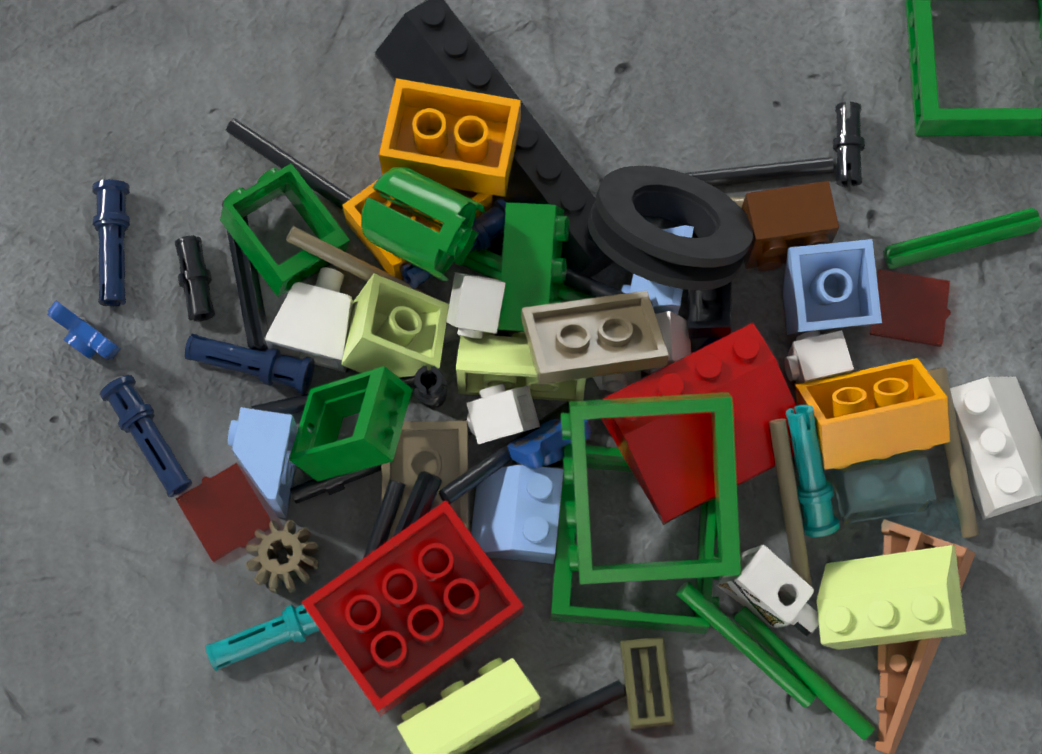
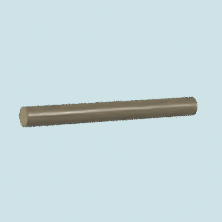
(338, 257)
(956, 463)
(789, 499)

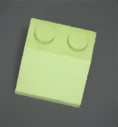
(394, 329)

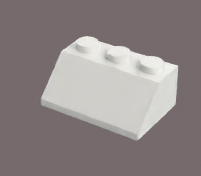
(999, 444)

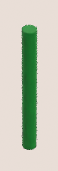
(745, 644)
(804, 673)

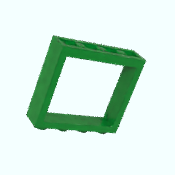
(933, 121)
(612, 459)
(725, 487)

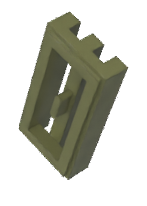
(651, 720)

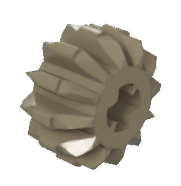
(270, 568)

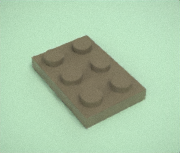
(594, 337)
(432, 448)

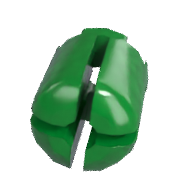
(429, 202)

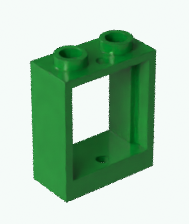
(268, 187)
(382, 407)

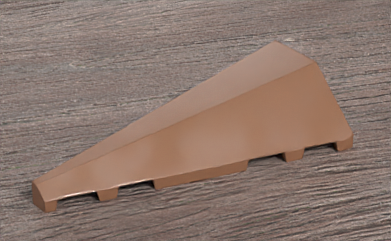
(906, 664)

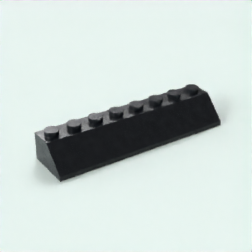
(438, 50)

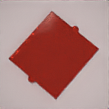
(912, 308)
(224, 512)

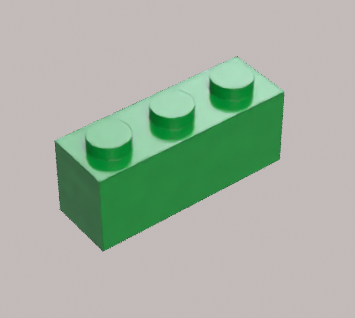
(531, 259)

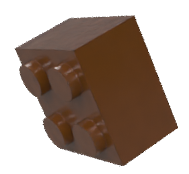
(788, 219)

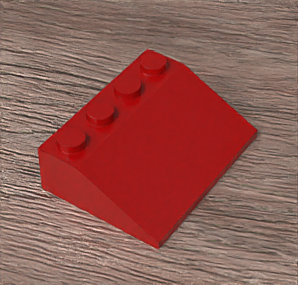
(675, 451)
(413, 607)

